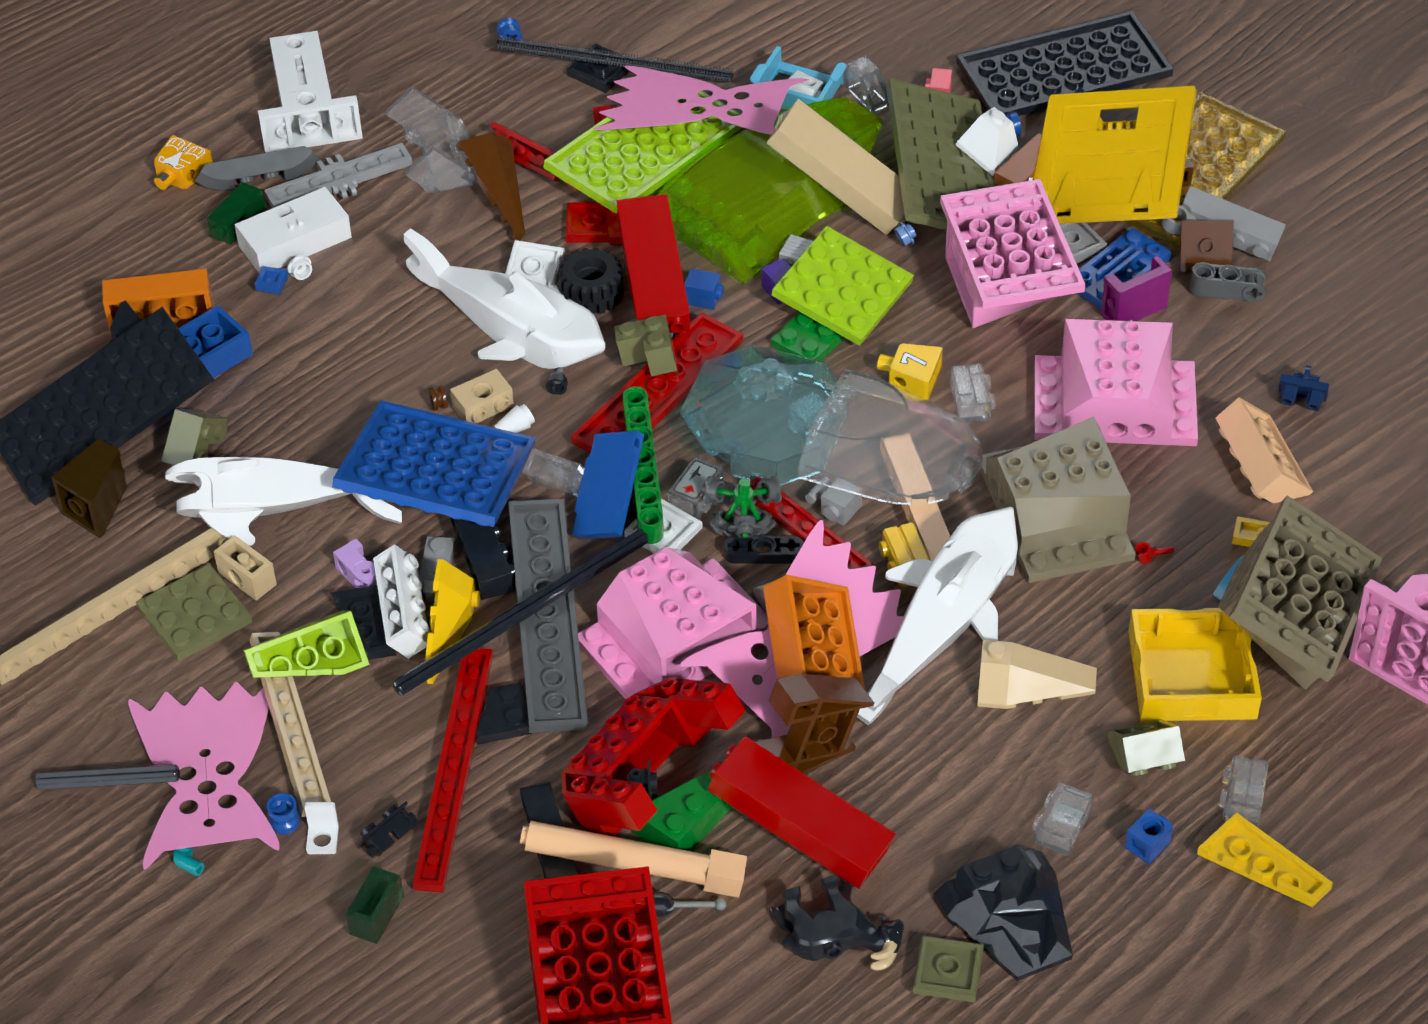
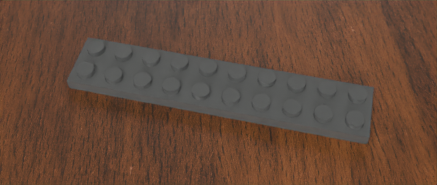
(551, 635)

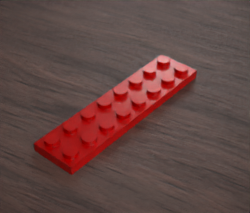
(664, 391)

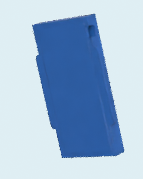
(1124, 258)
(607, 485)

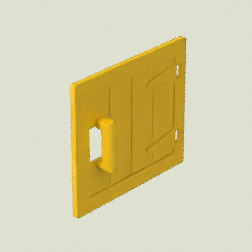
(1116, 166)

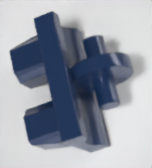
(1303, 385)

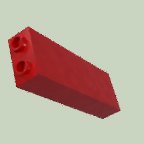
(653, 260)
(800, 811)

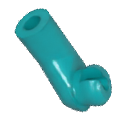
(184, 859)

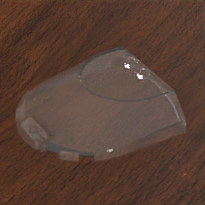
(889, 444)

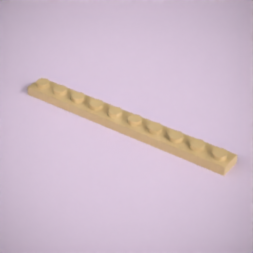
(108, 605)

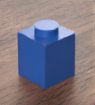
(703, 289)

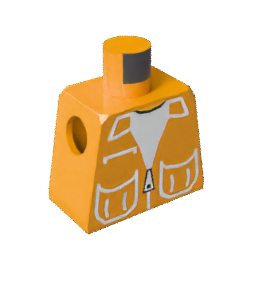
(180, 163)

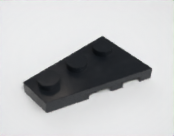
(367, 614)

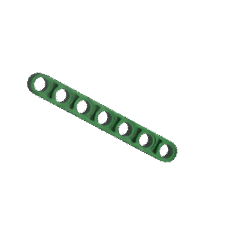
(646, 481)

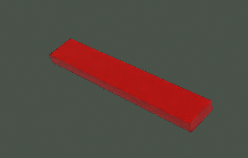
(801, 523)

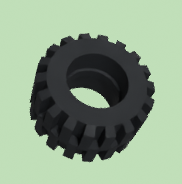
(592, 279)

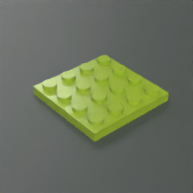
(842, 285)

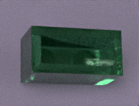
(374, 905)

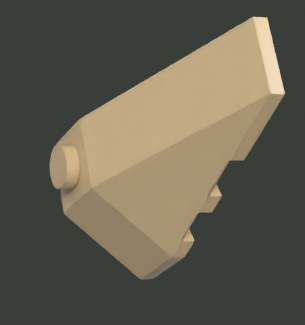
(1023, 674)

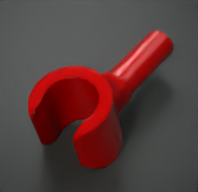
(1145, 552)

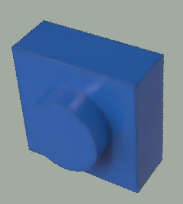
(271, 280)

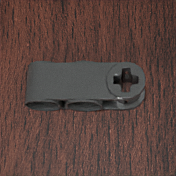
(1227, 282)

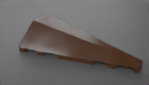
(496, 170)

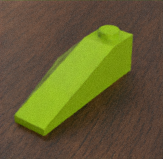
(314, 649)

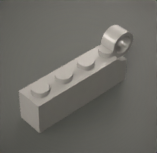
(1251, 230)

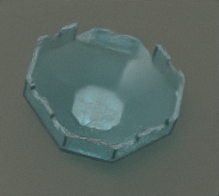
(757, 409)

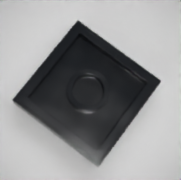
(597, 75)

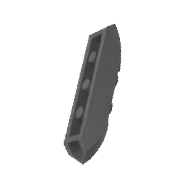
(290, 161)

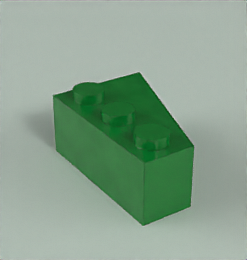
(684, 815)

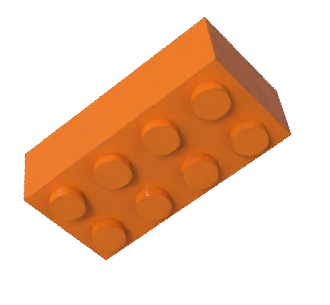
(181, 294)

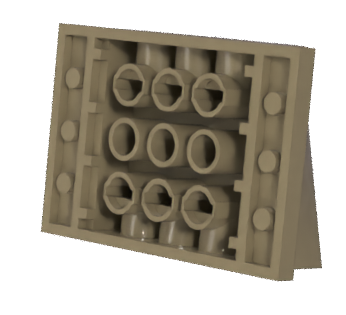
(1064, 502)
(1300, 591)

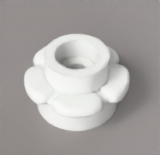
(300, 267)

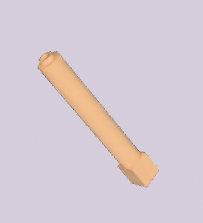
(718, 872)

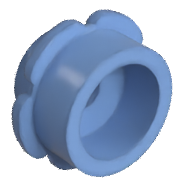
(905, 233)

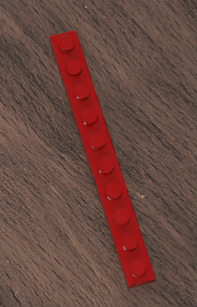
(453, 772)

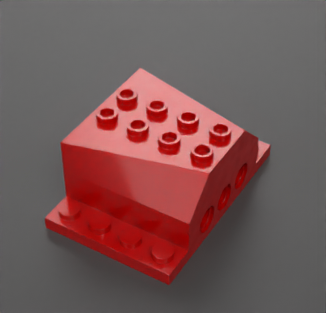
(596, 949)

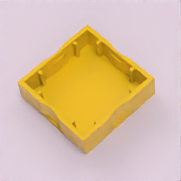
(1192, 666)

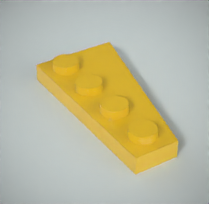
(1259, 857)

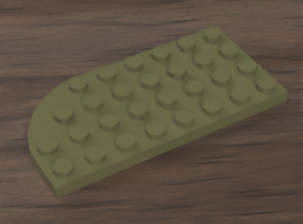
(925, 140)

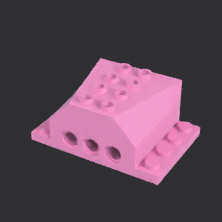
(1007, 250)
(1122, 380)
(664, 614)
(1394, 635)

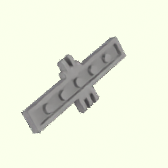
(341, 175)

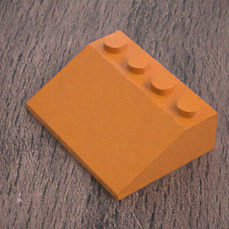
(812, 628)

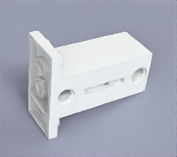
(307, 110)

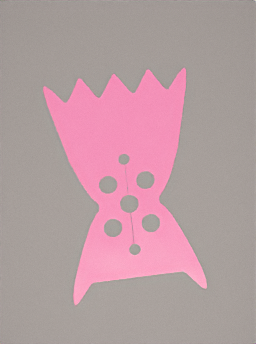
(655, 95)
(872, 612)
(177, 736)

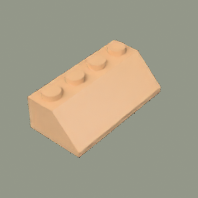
(1262, 452)

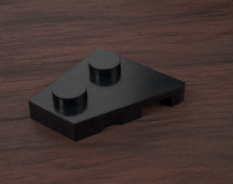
(503, 715)

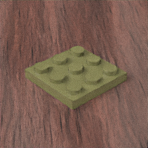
(194, 612)

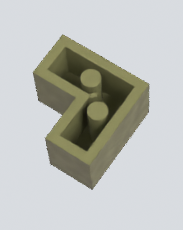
(647, 341)
(191, 434)

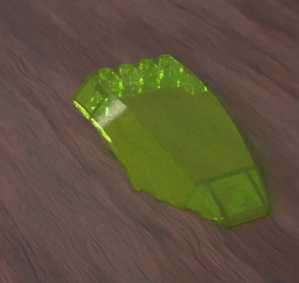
(747, 198)

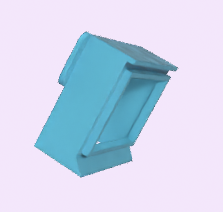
(774, 64)

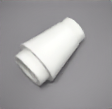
(516, 419)

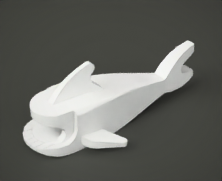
(243, 488)

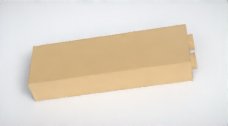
(840, 166)

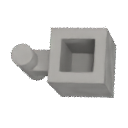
(835, 503)

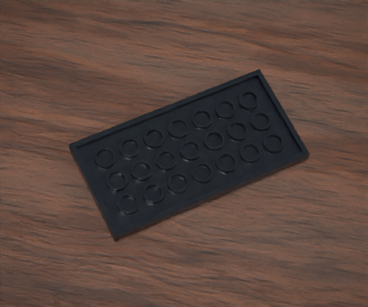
(1086, 56)
(104, 398)

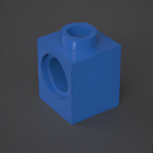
(1148, 846)

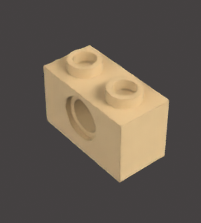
(482, 397)
(245, 567)

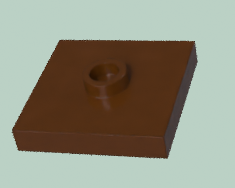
(1205, 242)

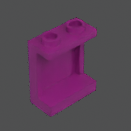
(1137, 296)

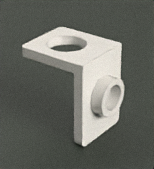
(321, 820)

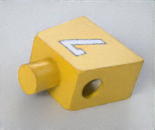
(913, 368)

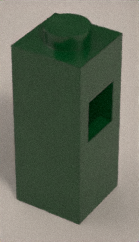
(238, 206)

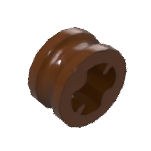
(438, 397)

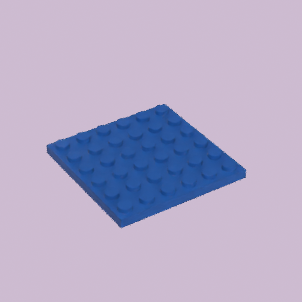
(434, 463)

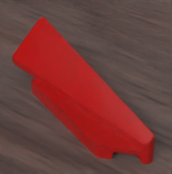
(528, 151)

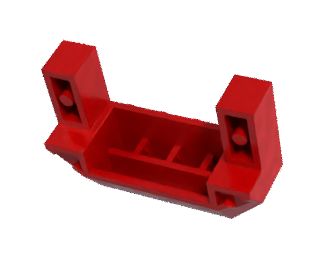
(642, 730)

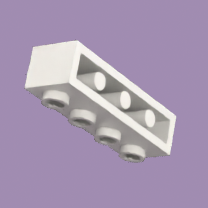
(401, 601)

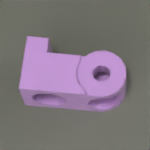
(354, 566)

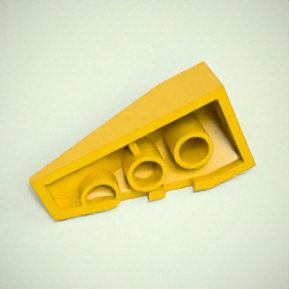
(451, 610)

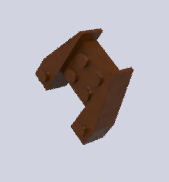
(820, 718)

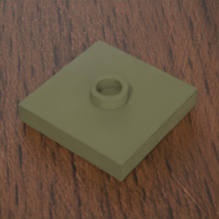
(948, 969)

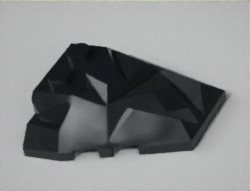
(1011, 908)

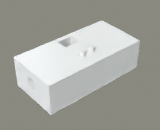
(293, 230)

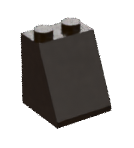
(91, 487)

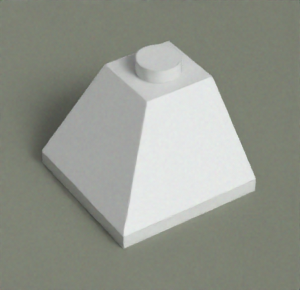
(990, 140)

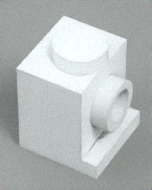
(810, 87)

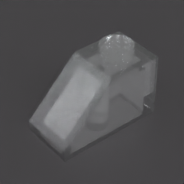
(866, 83)

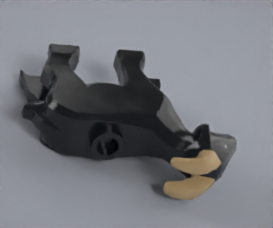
(837, 928)

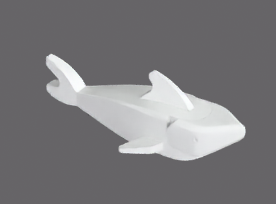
(513, 311)
(949, 598)

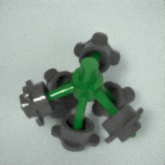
(740, 499)

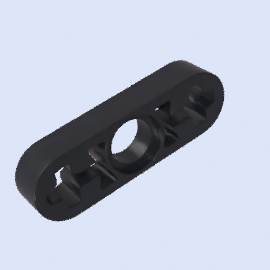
(755, 557)

